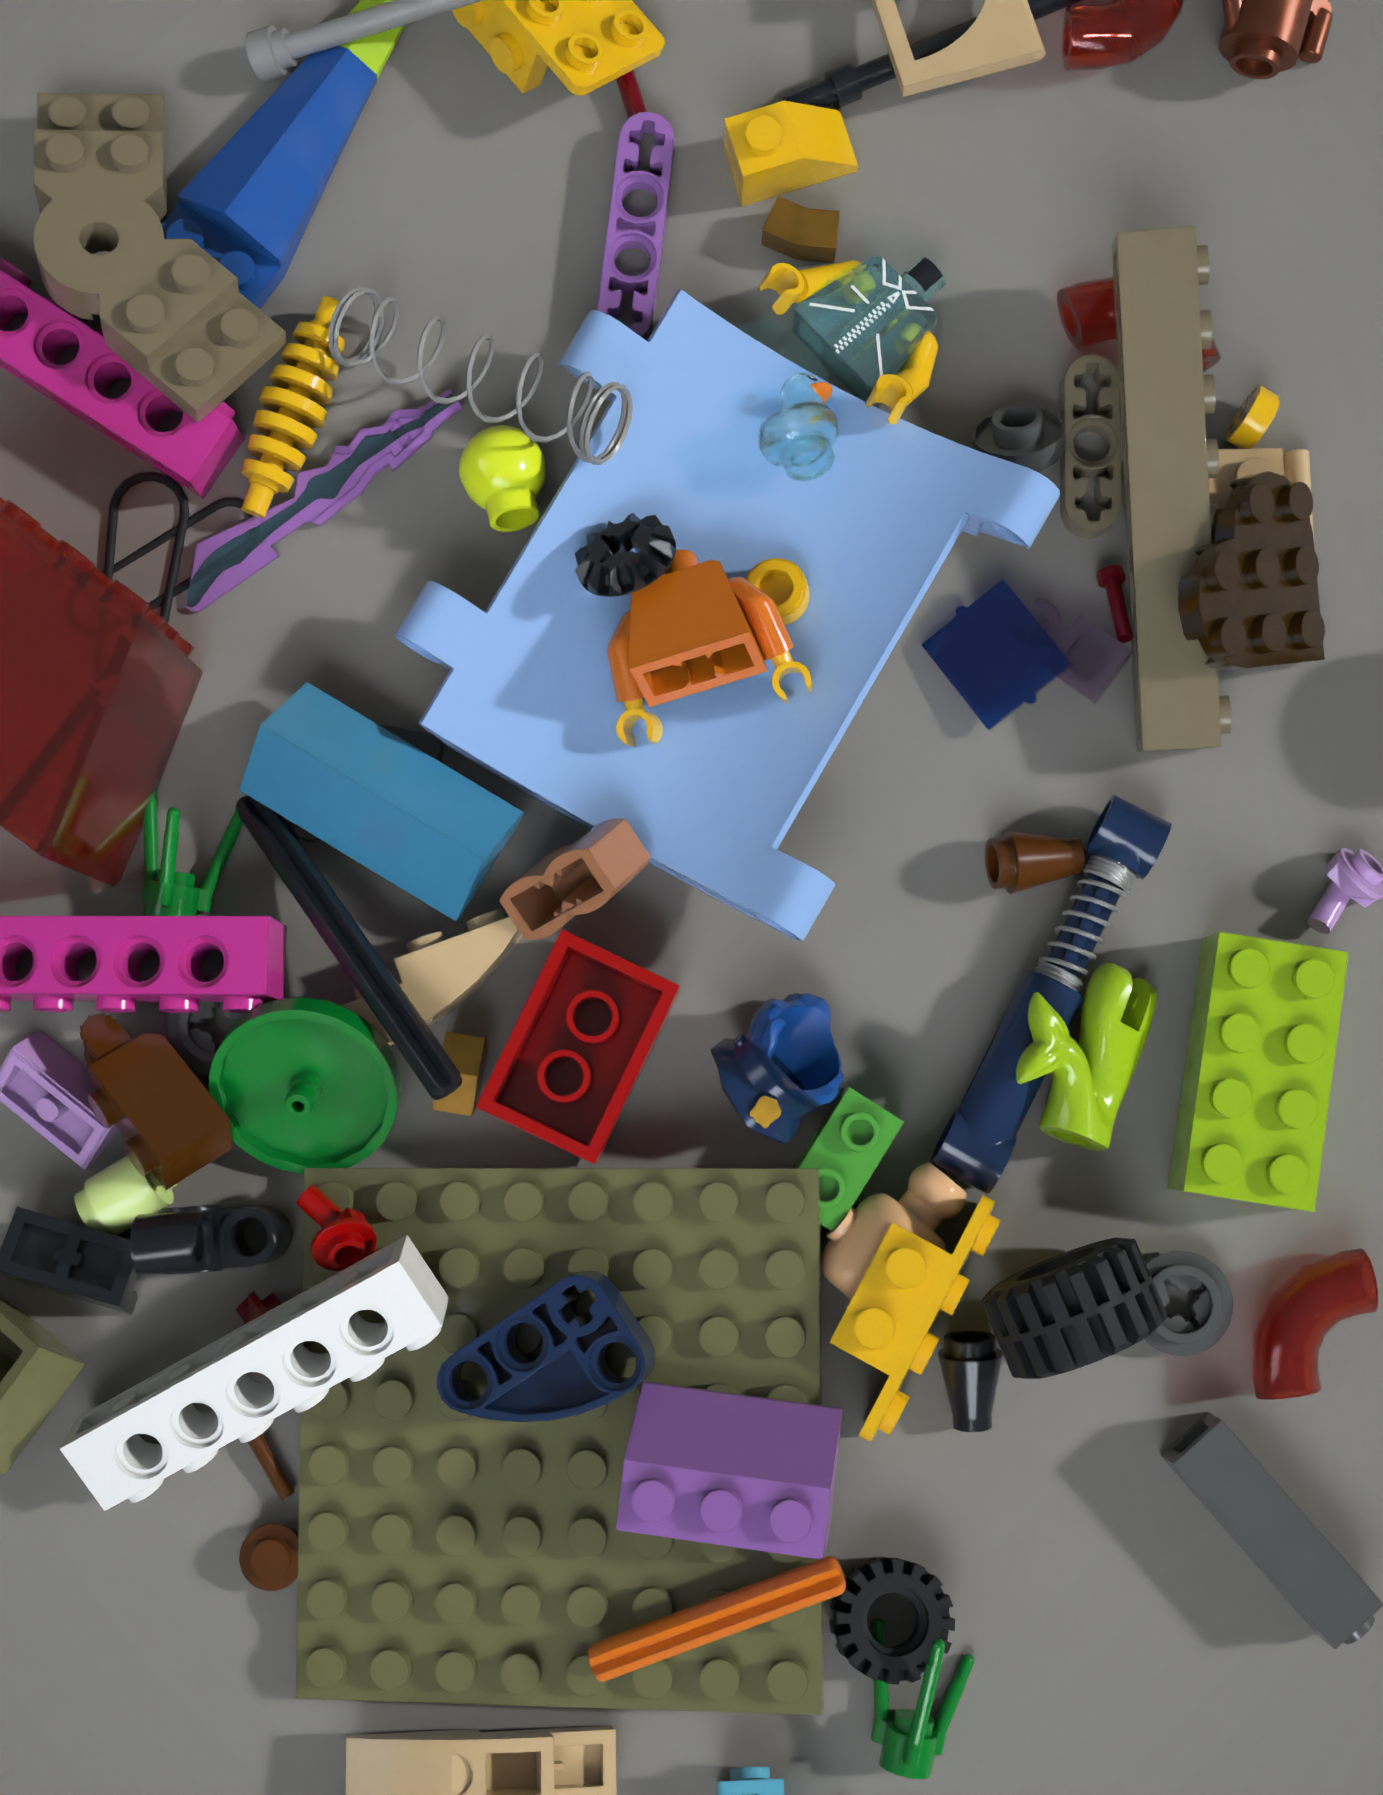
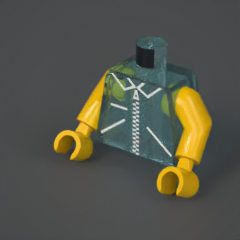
(865, 324)

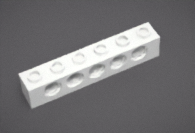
(123, 1466)

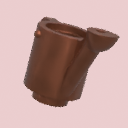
(1272, 34)

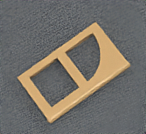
(996, 41)

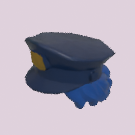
(781, 1065)

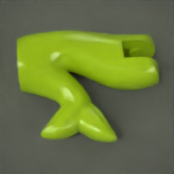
(1097, 1071)

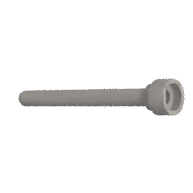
(276, 51)

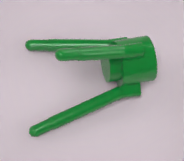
(172, 891)
(913, 1735)

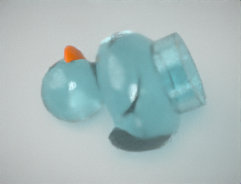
(802, 431)

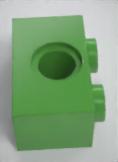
(848, 1151)

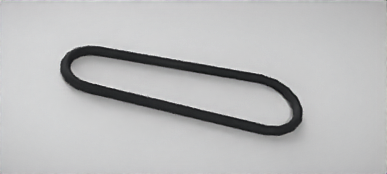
(179, 539)

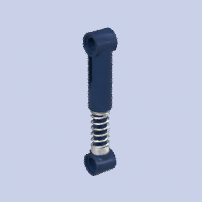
(985, 1124)

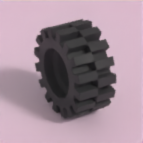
(851, 1611)

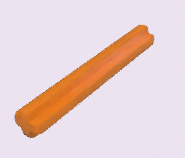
(716, 1618)

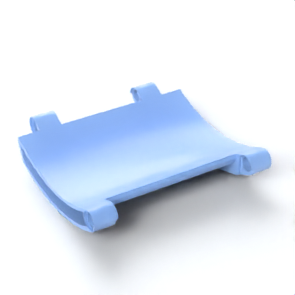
(734, 762)

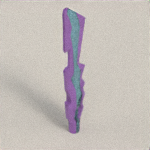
(319, 495)

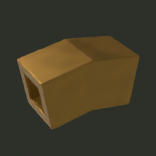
(801, 231)
(469, 1057)

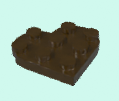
(1257, 581)

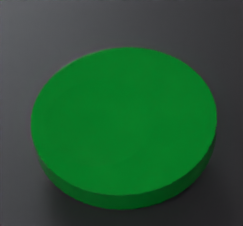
(306, 1084)

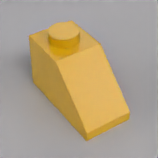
(785, 149)

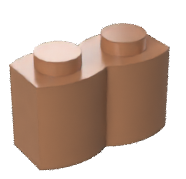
(575, 879)

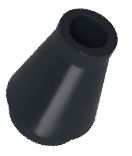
(971, 1376)

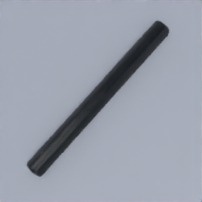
(351, 949)

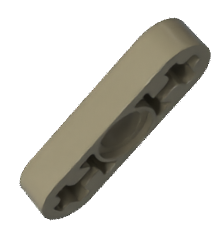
(1106, 491)

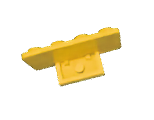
(578, 39)
(899, 1303)

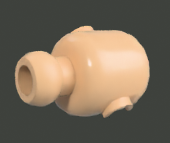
(858, 1236)

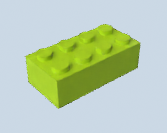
(1258, 1071)

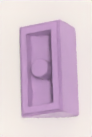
(50, 1095)

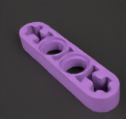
(637, 232)

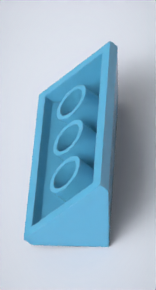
(378, 799)

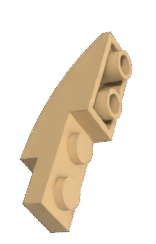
(446, 972)
(483, 1762)

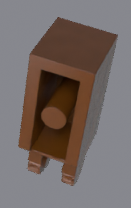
(153, 1101)

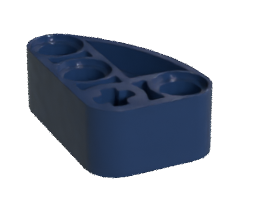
(572, 1366)

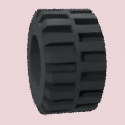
(1074, 1309)

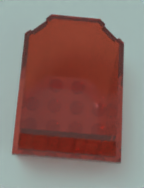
(85, 701)

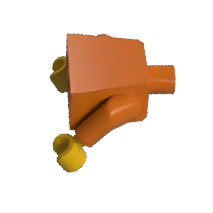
(694, 635)

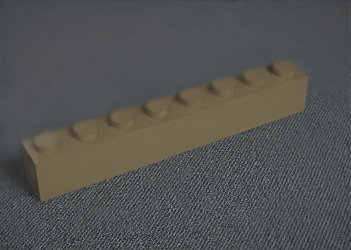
(1166, 478)

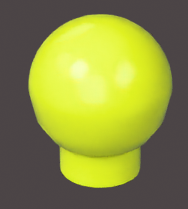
(504, 476)

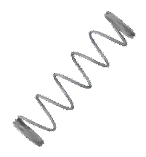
(375, 332)

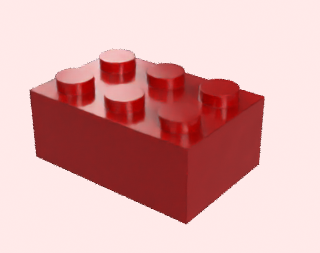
(579, 1047)

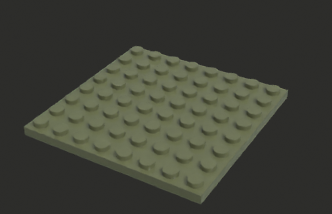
(488, 1551)

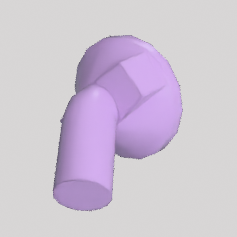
(1353, 877)

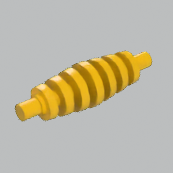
(290, 409)

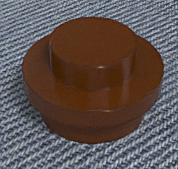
(270, 1556)

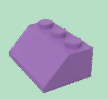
(731, 1470)

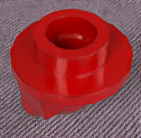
(343, 1235)

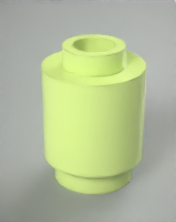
(118, 1196)

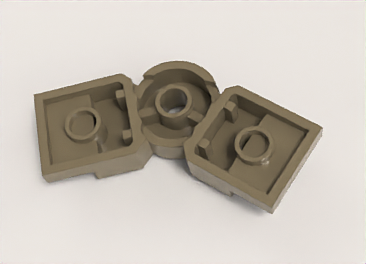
(157, 298)

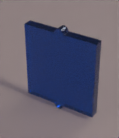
(996, 655)

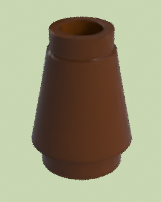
(1030, 860)

